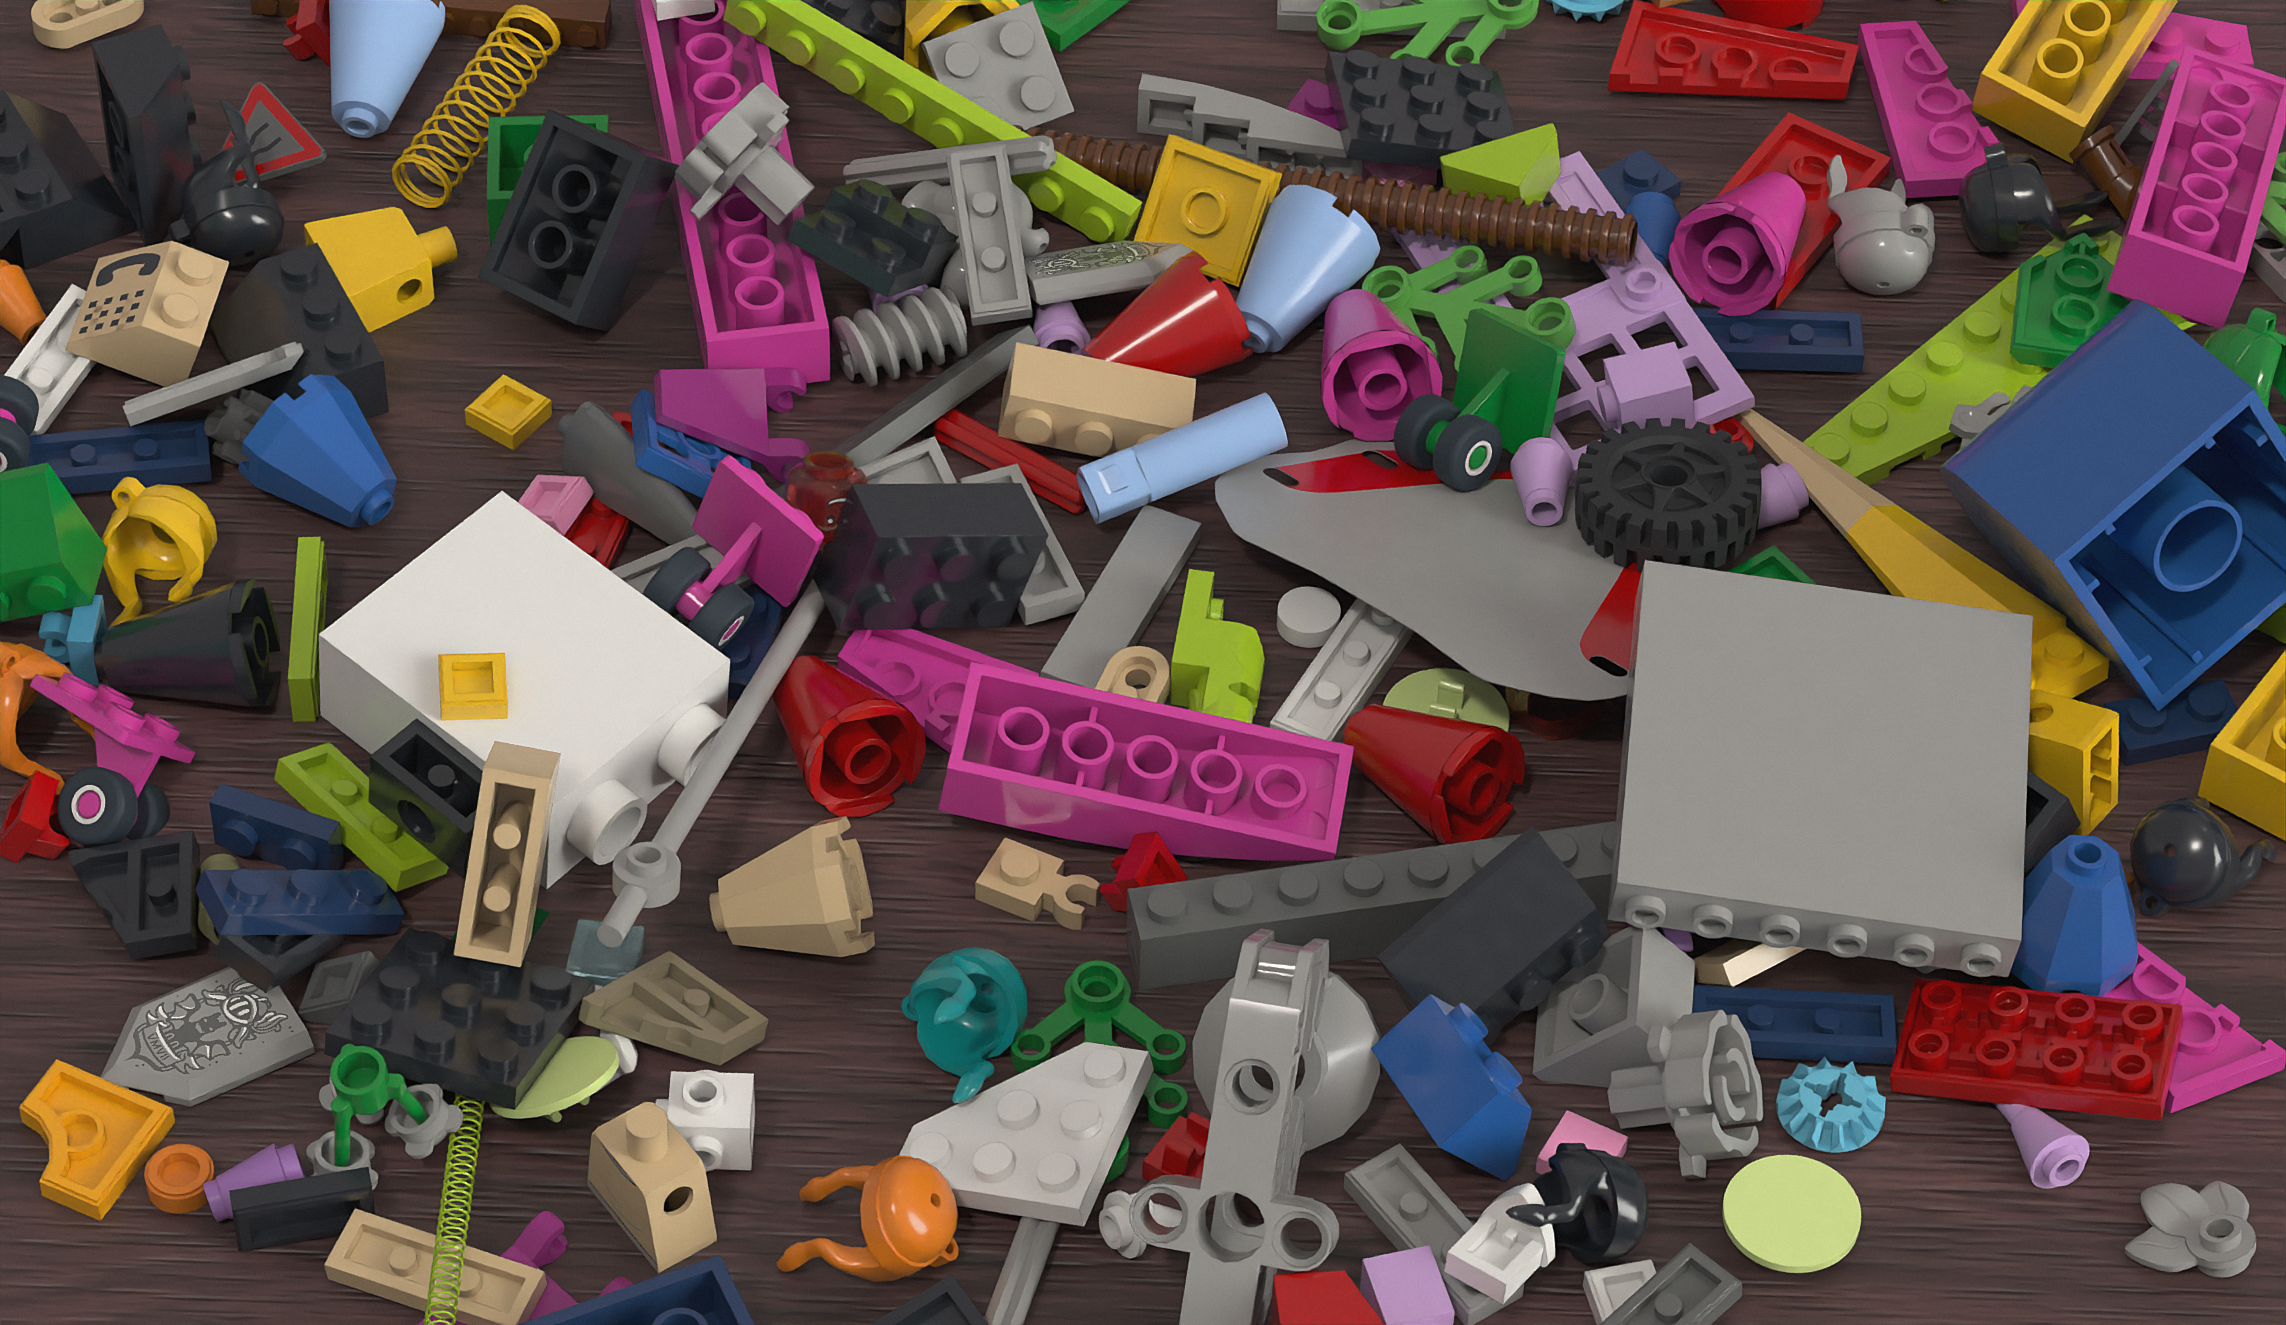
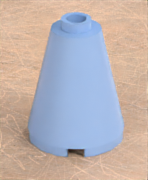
(376, 58)
(1301, 264)

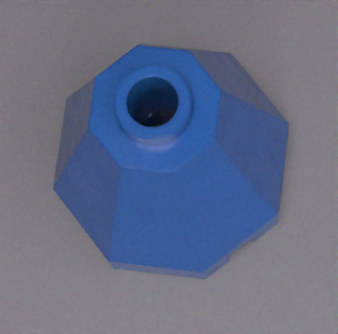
(321, 455)
(2077, 920)

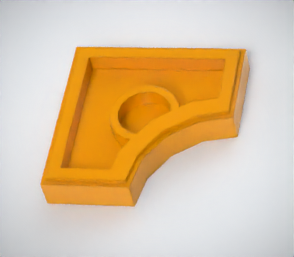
(93, 1135)

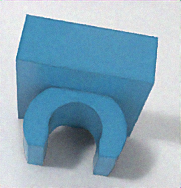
(75, 637)

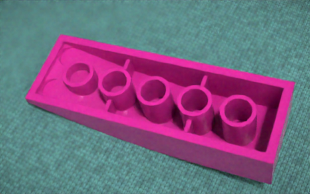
(2202, 189)
(1126, 766)

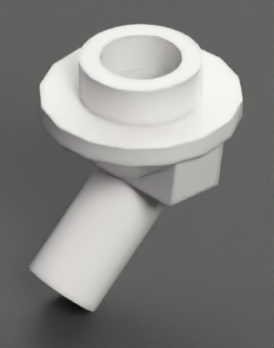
(1116, 1226)

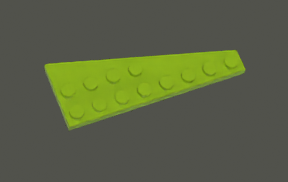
(1961, 364)

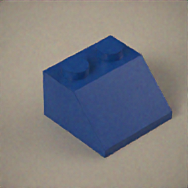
(1458, 1085)

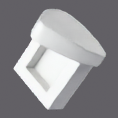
(1499, 1250)

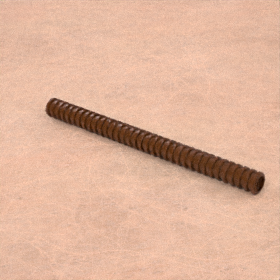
(1398, 206)

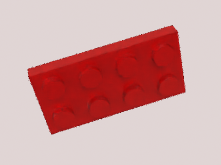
(1804, 154)

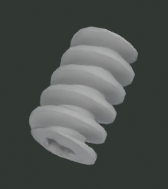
(900, 334)

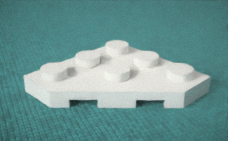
(1040, 1137)

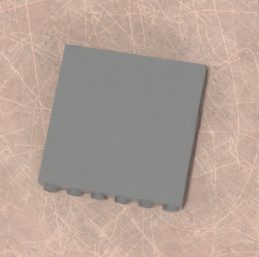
(1824, 770)

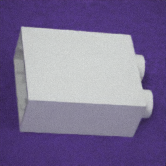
(586, 672)

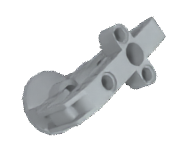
(1266, 1017)

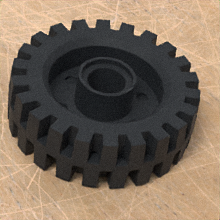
(1667, 494)

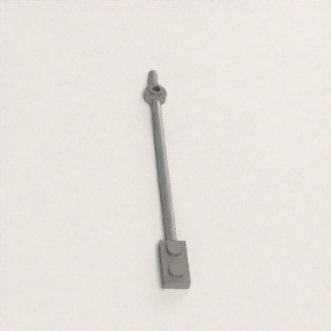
(651, 871)

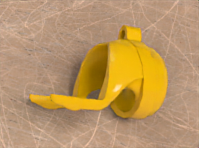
(157, 535)

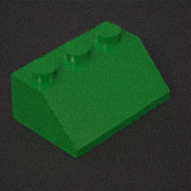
(46, 546)

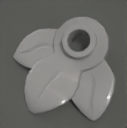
(2195, 1230)

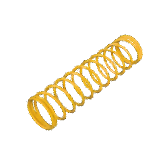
(502, 27)

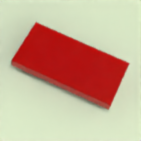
(2037, 1048)

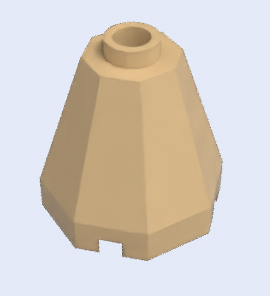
(799, 896)

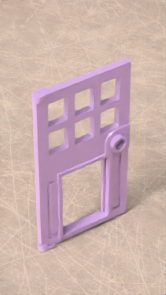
(1612, 312)

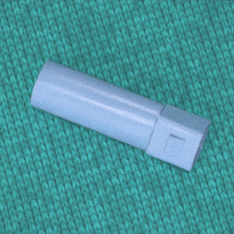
(1181, 457)

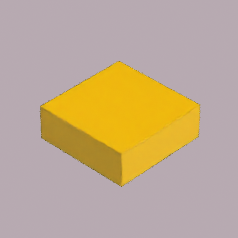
(508, 412)
(472, 686)

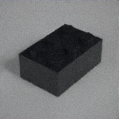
(930, 556)

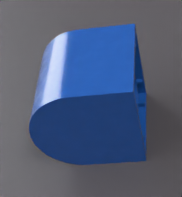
(2137, 500)

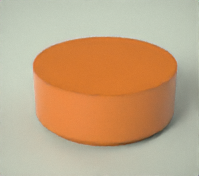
(177, 1177)

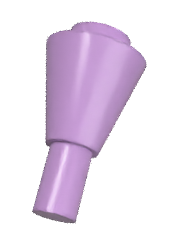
(2049, 1149)

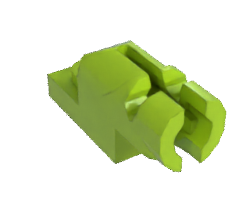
(1214, 661)

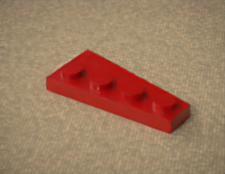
(1722, 56)

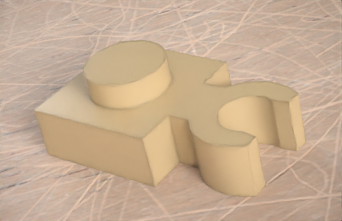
(1031, 880)

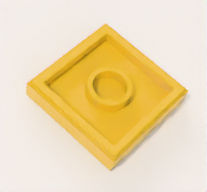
(1209, 206)

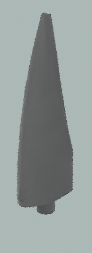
(604, 455)

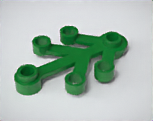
(1098, 1015)

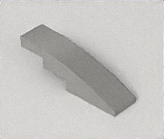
(1240, 126)

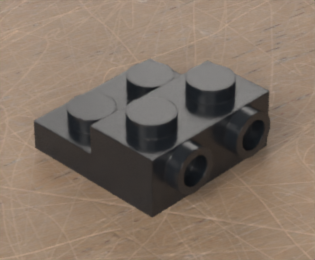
(876, 238)

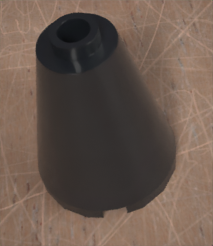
(197, 649)

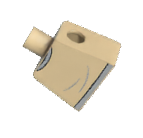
(638, 1166)

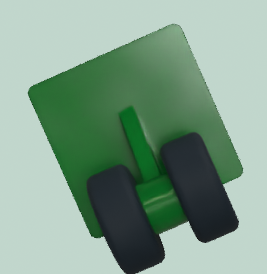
(1499, 402)

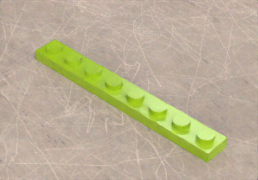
(929, 109)

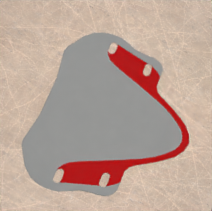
(1448, 563)

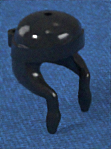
(2011, 194)
(221, 216)
(2205, 861)
(1591, 1202)

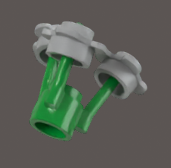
(362, 1088)

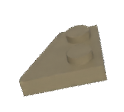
(675, 1010)

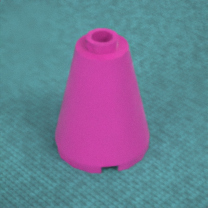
(1739, 244)
(1372, 366)

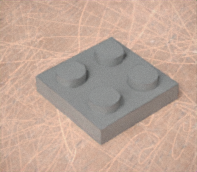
(1003, 67)

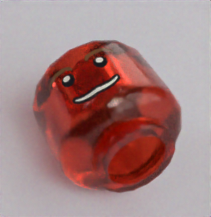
(820, 488)

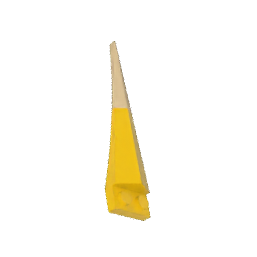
(1928, 566)

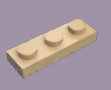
(397, 1264)

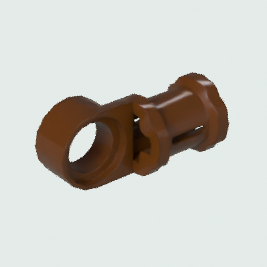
(2109, 168)

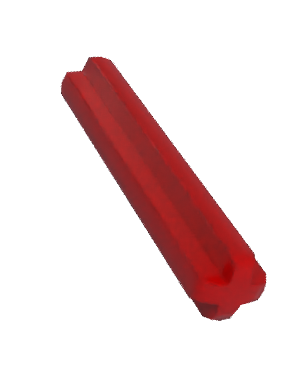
(985, 447)

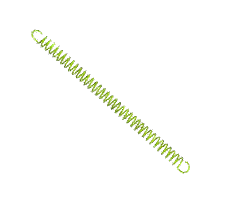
(452, 1139)

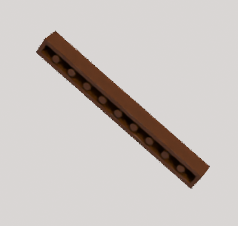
(578, 21)

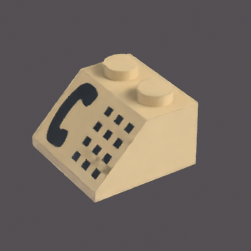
(148, 311)

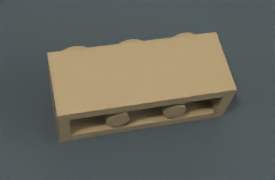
(1089, 402)
(507, 853)

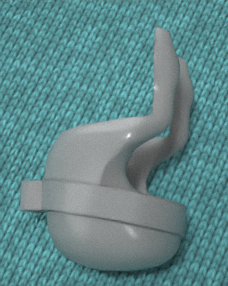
(1881, 240)

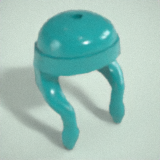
(967, 1011)

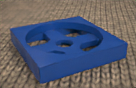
(688, 472)

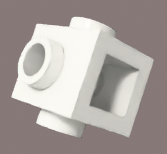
(714, 1116)

